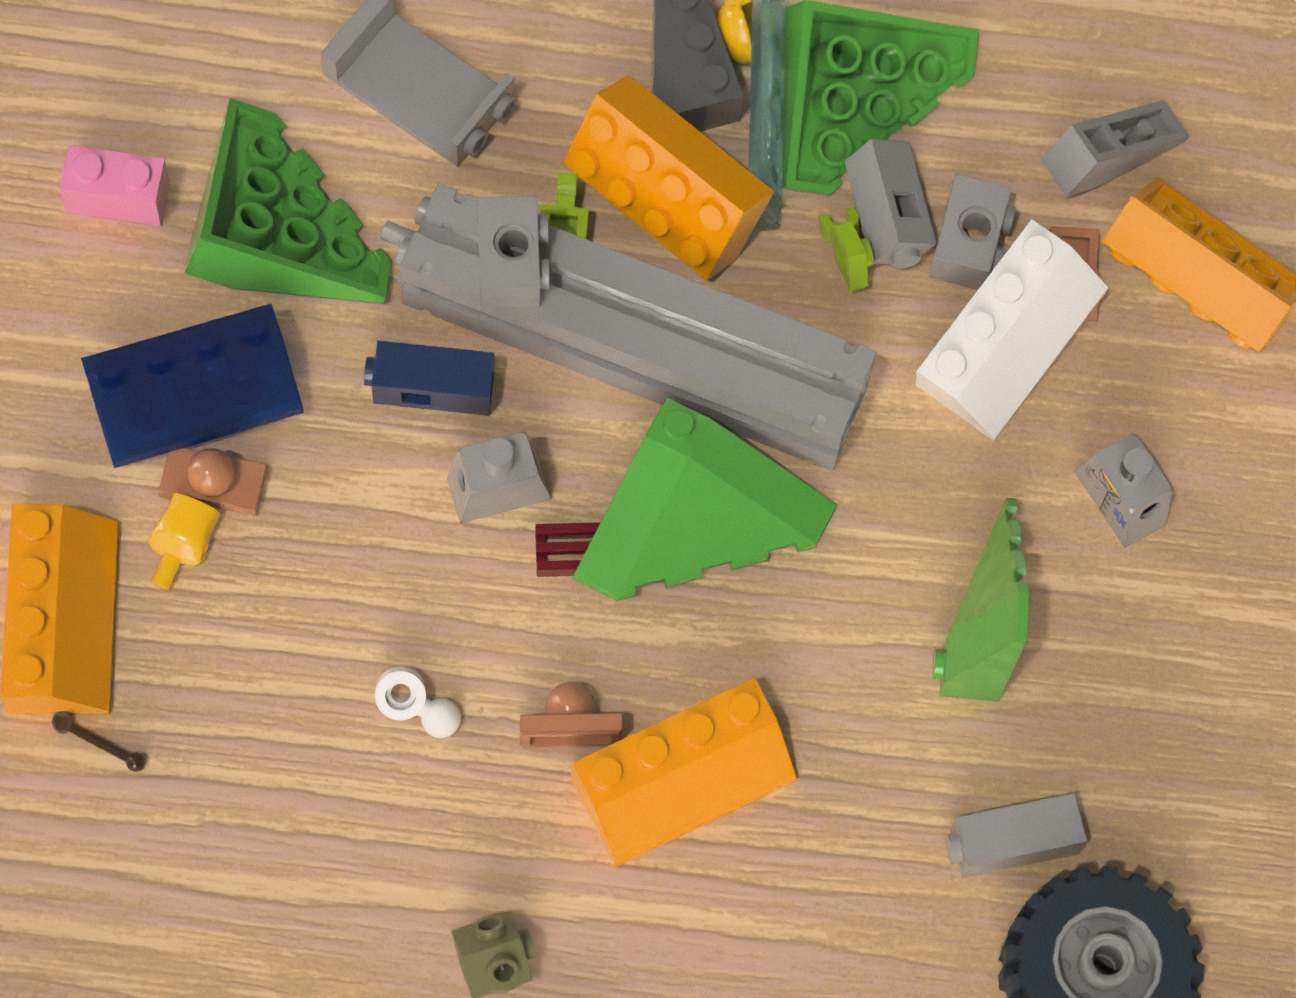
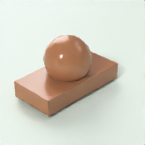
(214, 479)
(570, 721)

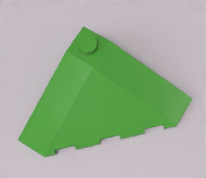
(859, 80)
(273, 225)
(697, 503)
(990, 621)

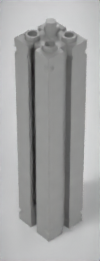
(645, 332)

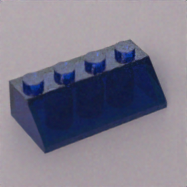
(192, 385)

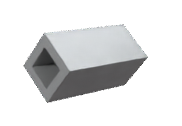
(890, 202)
(1016, 835)

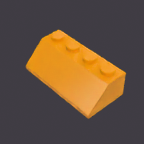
(1204, 263)
(59, 611)
(684, 772)

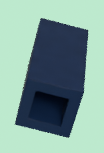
(431, 377)

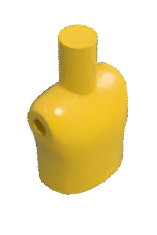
(182, 536)

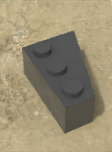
(693, 64)

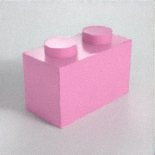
(114, 185)

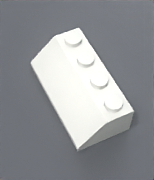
(1011, 330)

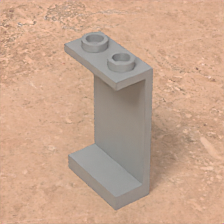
(416, 82)

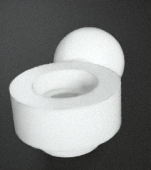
(438, 716)

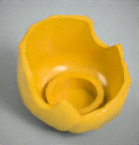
(736, 28)

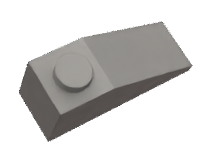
(1111, 146)

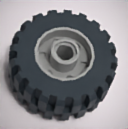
(1103, 924)

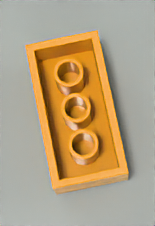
(667, 177)

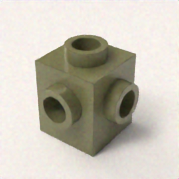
(493, 954)

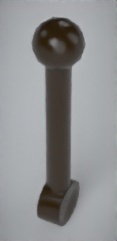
(63, 723)

